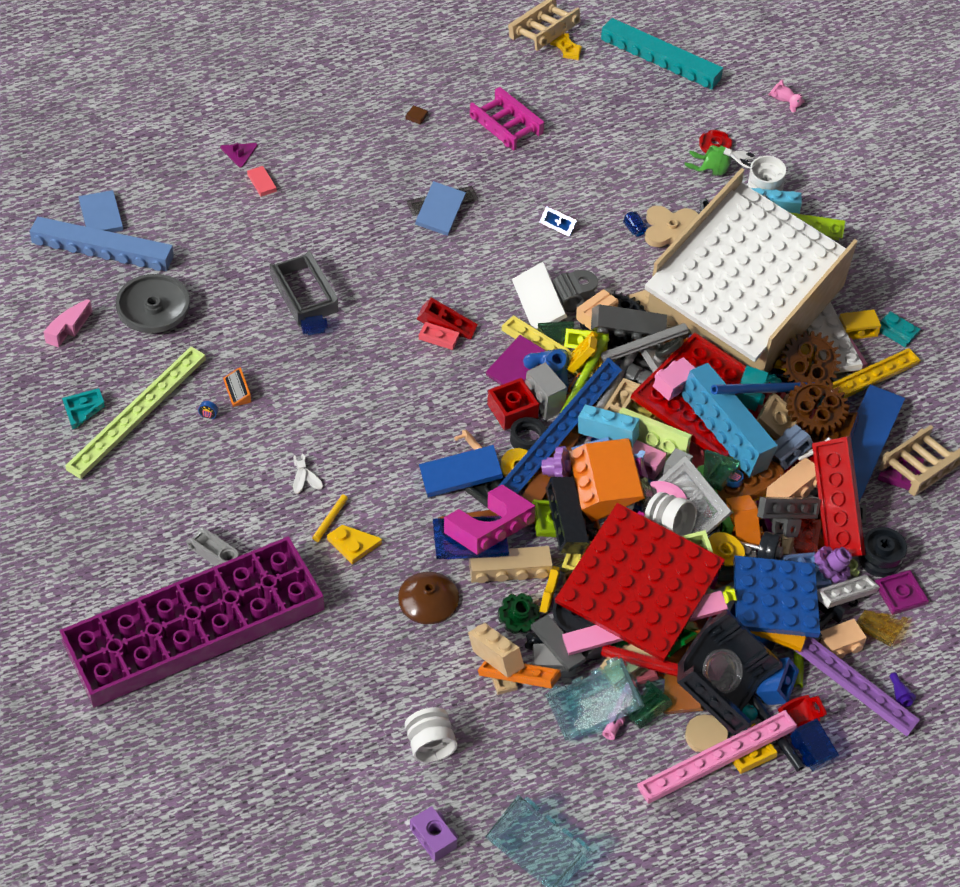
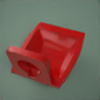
(803, 709)

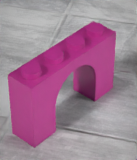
(482, 535)

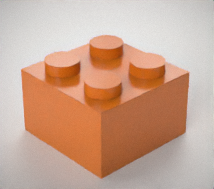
(745, 519)

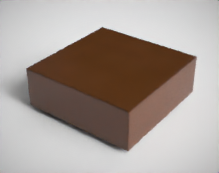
(416, 114)

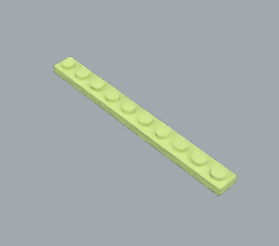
(135, 413)

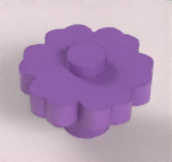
(558, 465)
(834, 563)

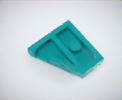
(83, 406)

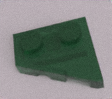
(719, 469)
(655, 703)

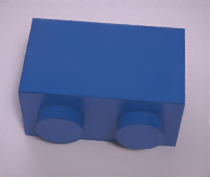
(779, 686)

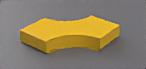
(569, 49)
(550, 589)

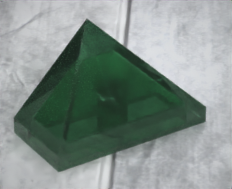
(555, 330)

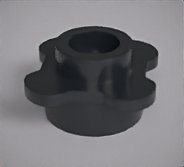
(532, 639)

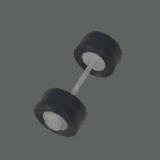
(769, 547)

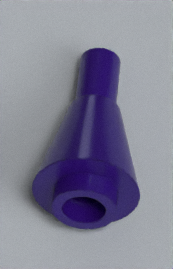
(903, 694)

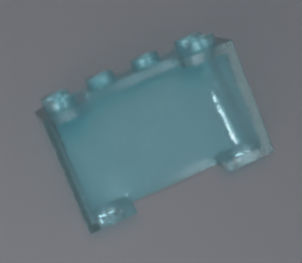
(595, 699)
(538, 844)

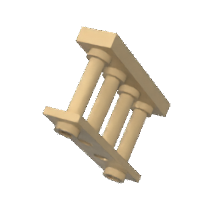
(543, 13)
(929, 474)

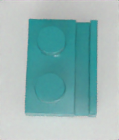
(898, 329)

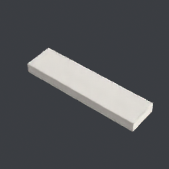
(847, 591)

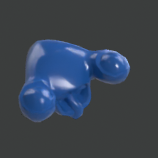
(556, 359)

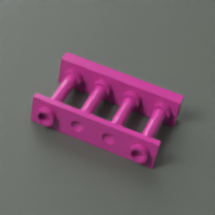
(511, 107)

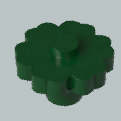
(518, 613)

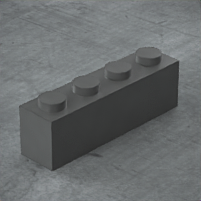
(626, 321)

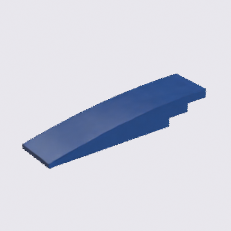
(876, 419)

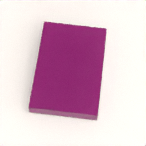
(510, 363)

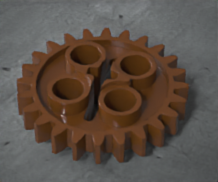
(795, 355)
(832, 415)

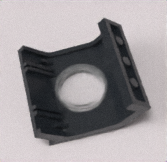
(726, 669)

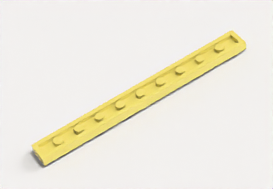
(516, 327)

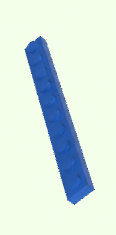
(560, 426)

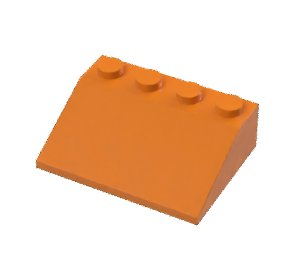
(605, 476)

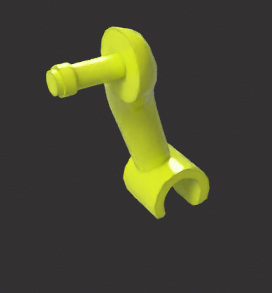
(729, 594)

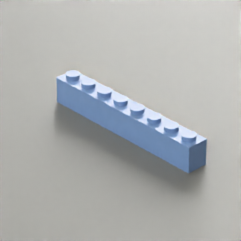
(102, 244)

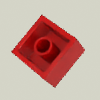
(512, 402)

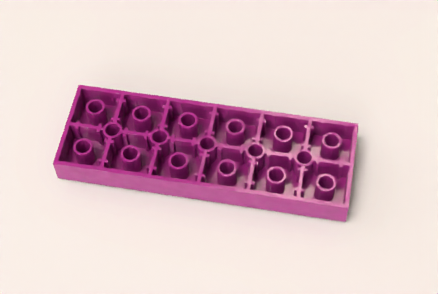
(191, 621)

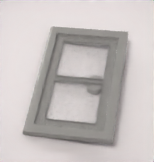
(709, 505)

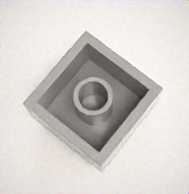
(547, 390)

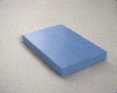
(440, 208)
(101, 211)

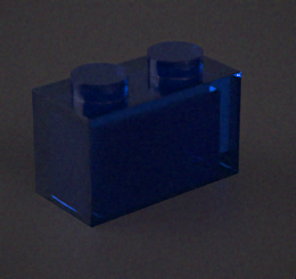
(814, 745)

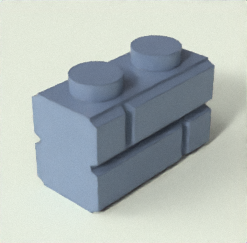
(791, 446)

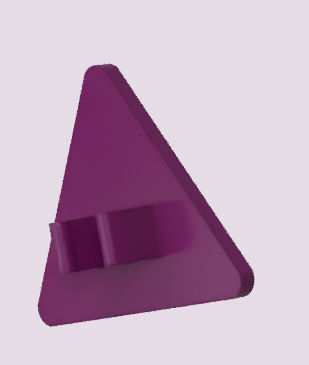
(239, 152)

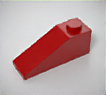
(443, 316)

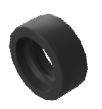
(525, 423)

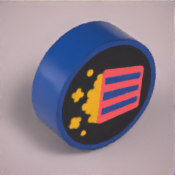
(208, 409)
(736, 480)

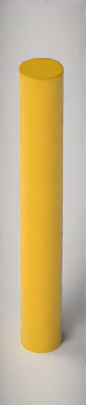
(330, 517)

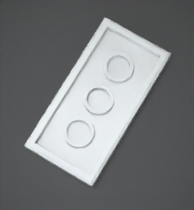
(539, 296)

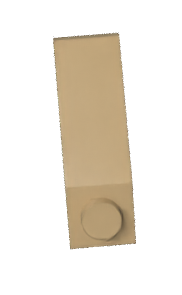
(621, 396)

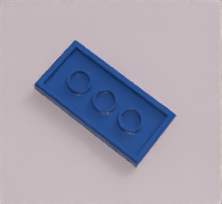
(460, 471)

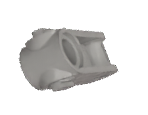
(211, 547)

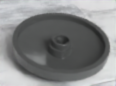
(152, 303)

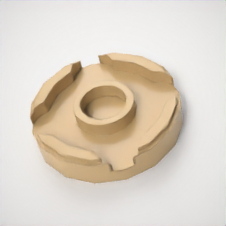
(704, 732)

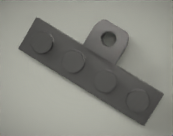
(788, 512)

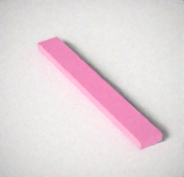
(596, 637)
(716, 756)

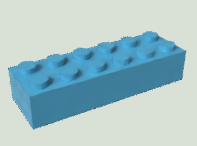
(729, 421)

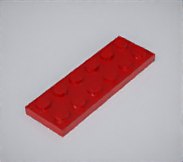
(838, 495)

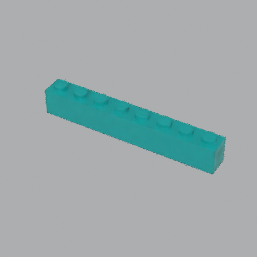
(661, 53)

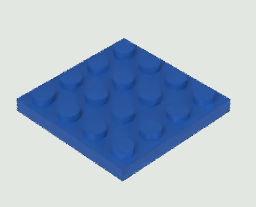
(776, 596)

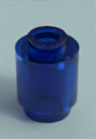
(635, 224)
(314, 325)

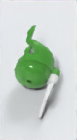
(719, 159)

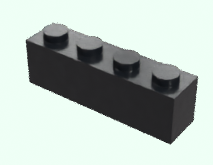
(567, 515)

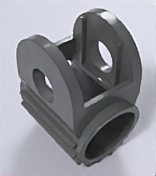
(571, 290)

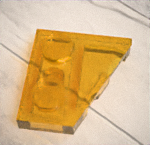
(881, 626)

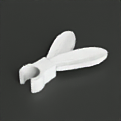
(304, 475)

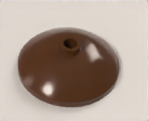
(425, 605)

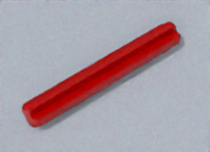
(640, 660)

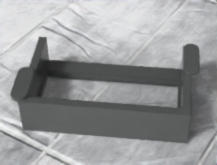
(322, 308)

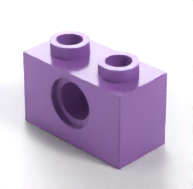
(435, 845)

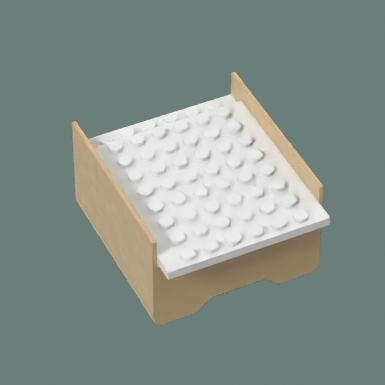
(748, 275)

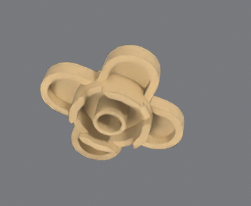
(666, 225)

